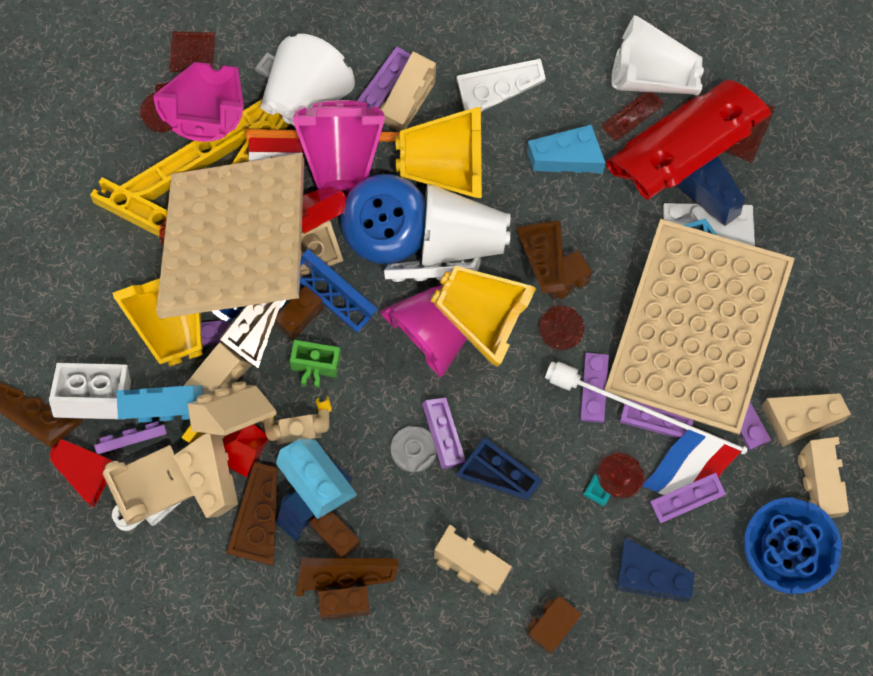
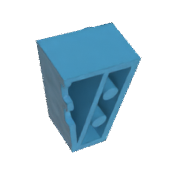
(567, 151)
(157, 402)

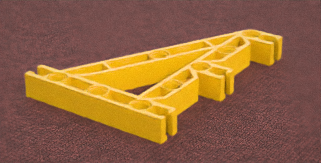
(157, 179)

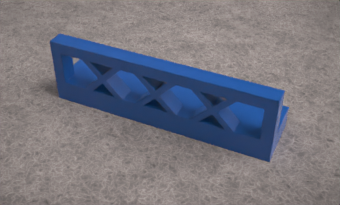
(340, 286)

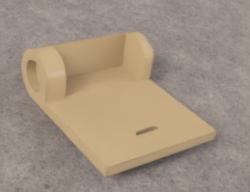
(146, 485)

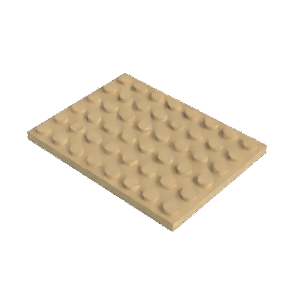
(232, 236)
(699, 326)

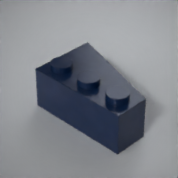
(714, 191)
(499, 471)
(296, 514)
(651, 574)

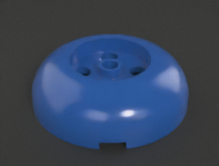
(408, 229)
(814, 532)

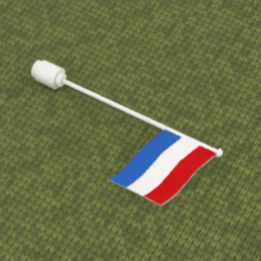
(688, 460)

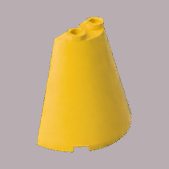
(444, 153)
(482, 308)
(165, 337)

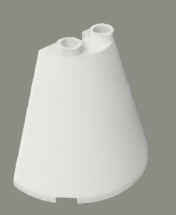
(655, 62)
(303, 74)
(461, 228)

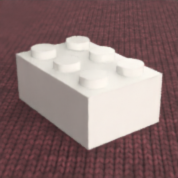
(87, 390)

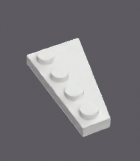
(498, 84)
(739, 229)
(413, 269)

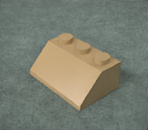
(323, 244)
(229, 409)

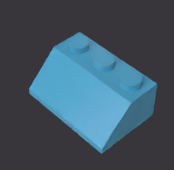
(314, 476)

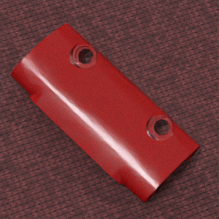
(689, 138)

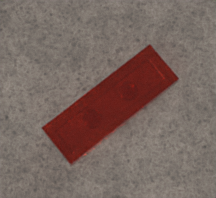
(632, 115)

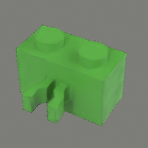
(315, 360)

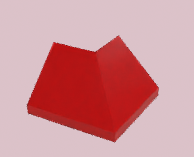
(244, 448)

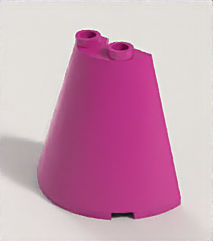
(202, 102)
(339, 141)
(427, 329)

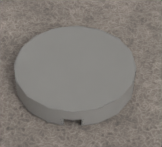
(413, 456)

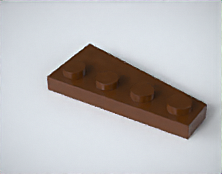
(545, 253)
(34, 416)
(256, 522)
(343, 572)

